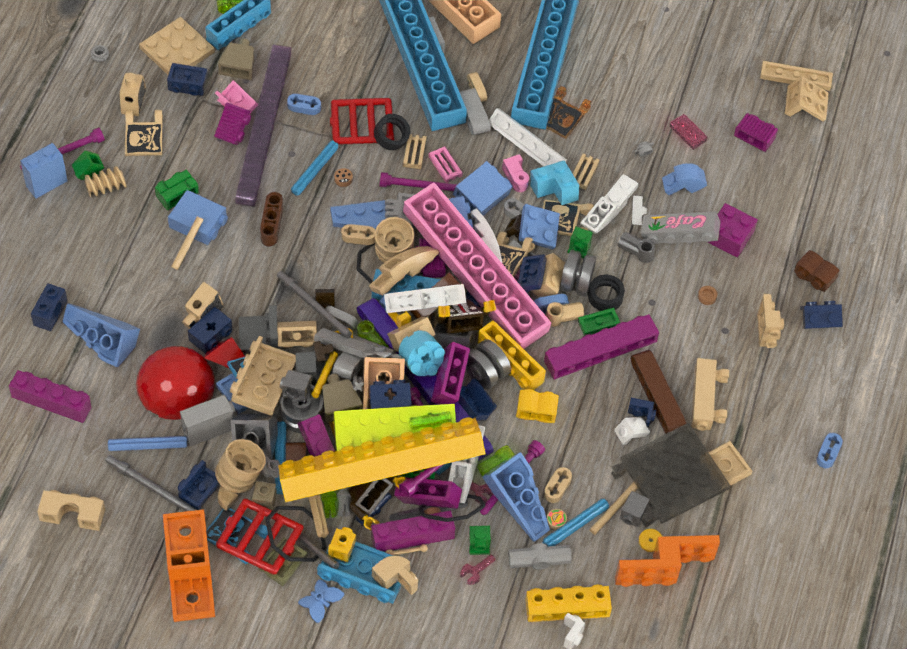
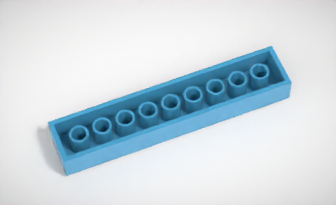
(544, 62)
(425, 63)

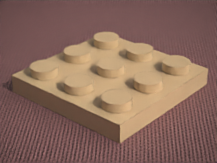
(176, 44)

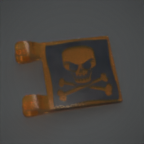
(564, 116)

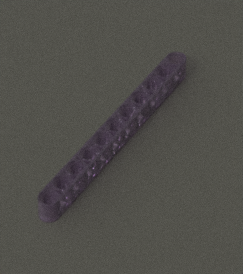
(263, 126)

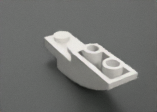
(609, 206)

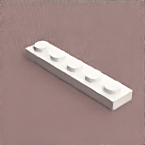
(524, 139)

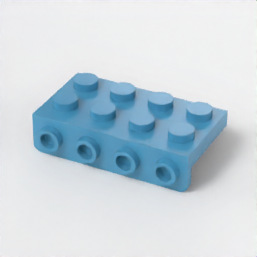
(358, 573)

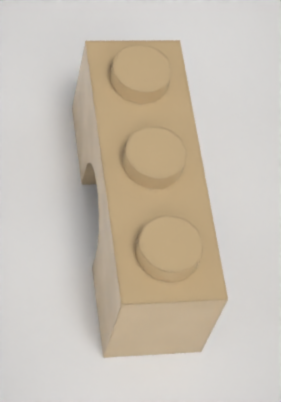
(56, 504)

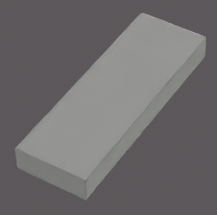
(342, 343)

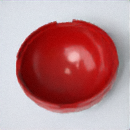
(174, 381)

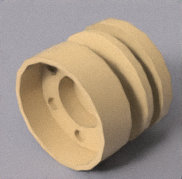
(393, 232)
(240, 466)

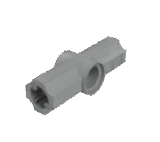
(539, 556)

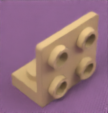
(806, 96)

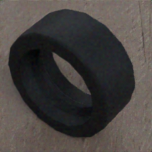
(401, 123)
(610, 281)

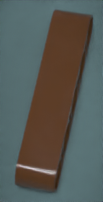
(657, 390)

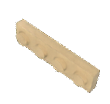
(789, 74)

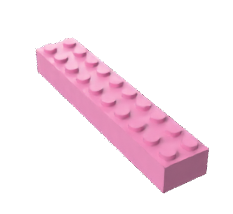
(476, 265)

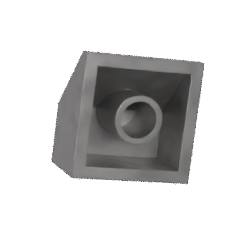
(257, 428)

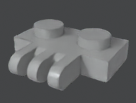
(394, 208)

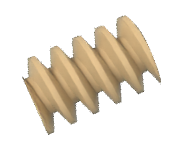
(104, 181)

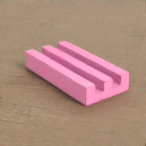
(445, 176)

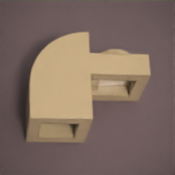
(395, 569)

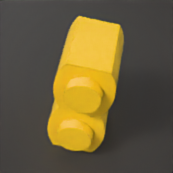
(537, 406)

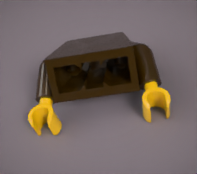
(464, 316)
(368, 495)

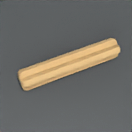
(318, 516)

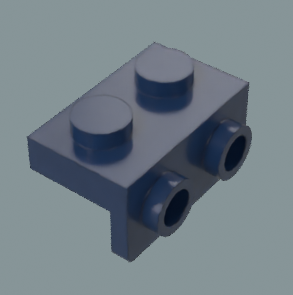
(822, 316)
(476, 401)
(198, 485)

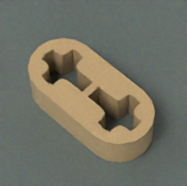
(475, 82)
(358, 234)
(561, 487)

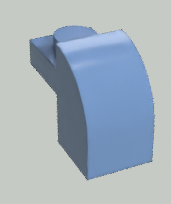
(684, 176)

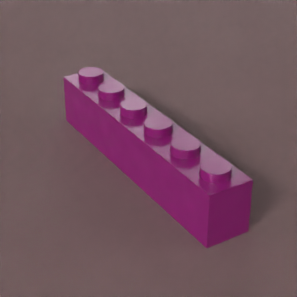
(601, 346)

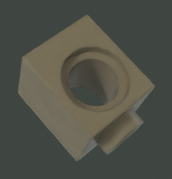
(265, 494)

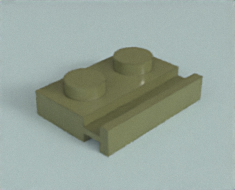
(288, 567)

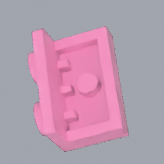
(236, 95)

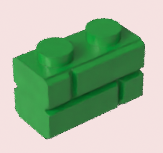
(172, 190)

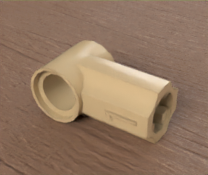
(564, 312)

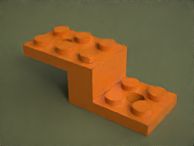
(667, 560)
(188, 565)

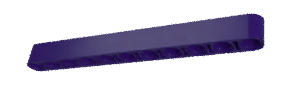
(383, 324)

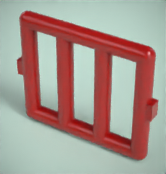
(352, 103)
(257, 559)

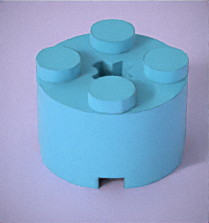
(422, 353)

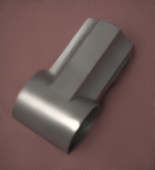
(637, 247)

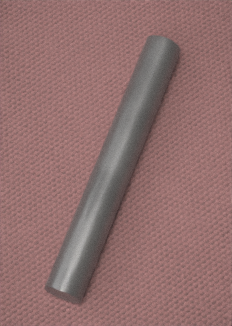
(318, 551)

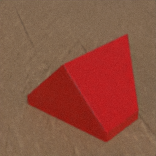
(224, 352)

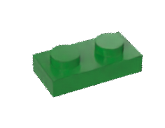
(597, 321)

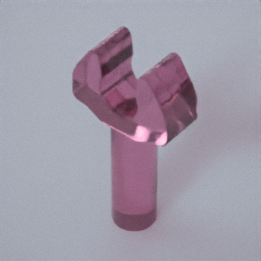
(481, 489)
(475, 570)

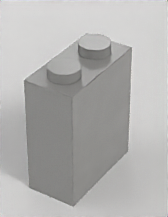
(207, 420)

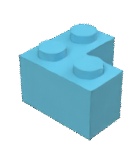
(555, 179)

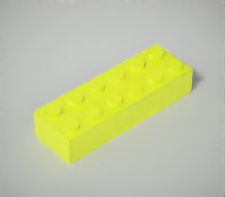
(365, 425)

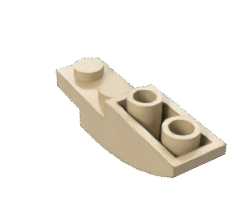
(407, 262)

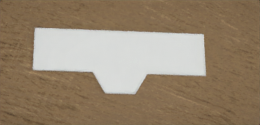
(638, 210)

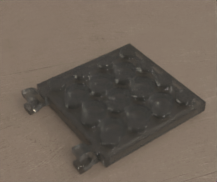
(673, 474)

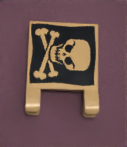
(143, 137)
(568, 215)
(513, 256)

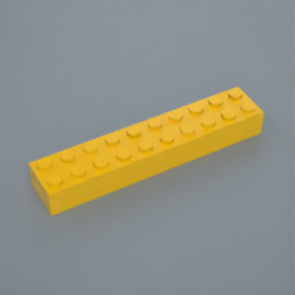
(381, 459)

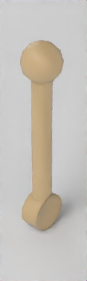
(423, 548)

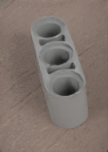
(476, 116)
(348, 366)

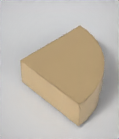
(226, 498)

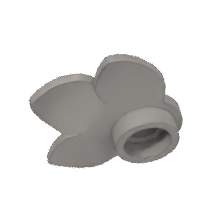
(380, 352)

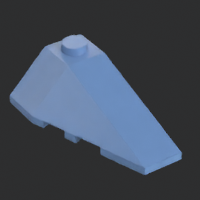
(105, 335)
(515, 489)

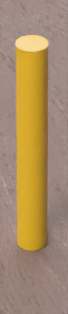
(324, 374)

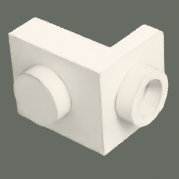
(631, 428)
(575, 635)

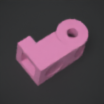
(513, 170)

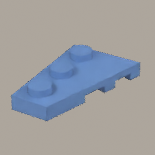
(358, 214)

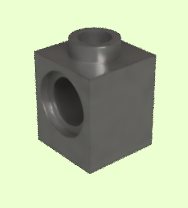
(296, 385)
(634, 509)

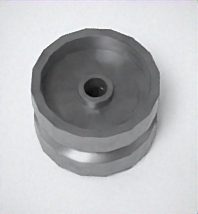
(575, 272)
(487, 364)
(296, 411)

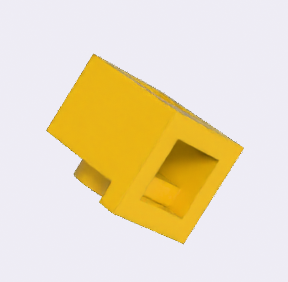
(342, 550)

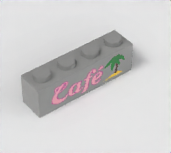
(681, 227)

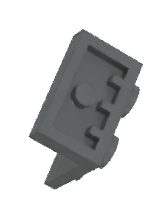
(254, 326)

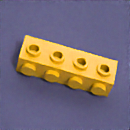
(523, 367)
(577, 600)

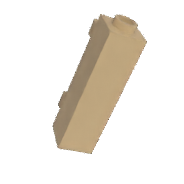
(704, 394)

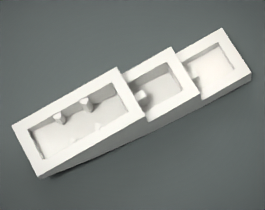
(485, 232)
(425, 298)
(463, 472)

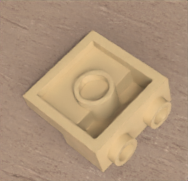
(769, 323)

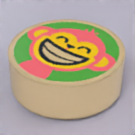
(556, 518)

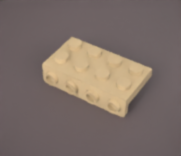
(261, 377)

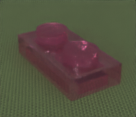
(688, 131)

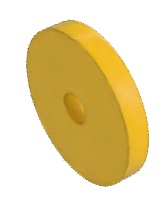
(644, 538)

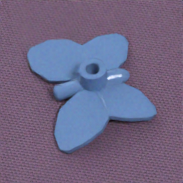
(319, 598)

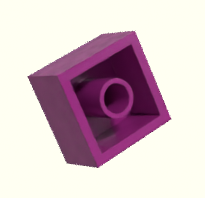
(734, 230)

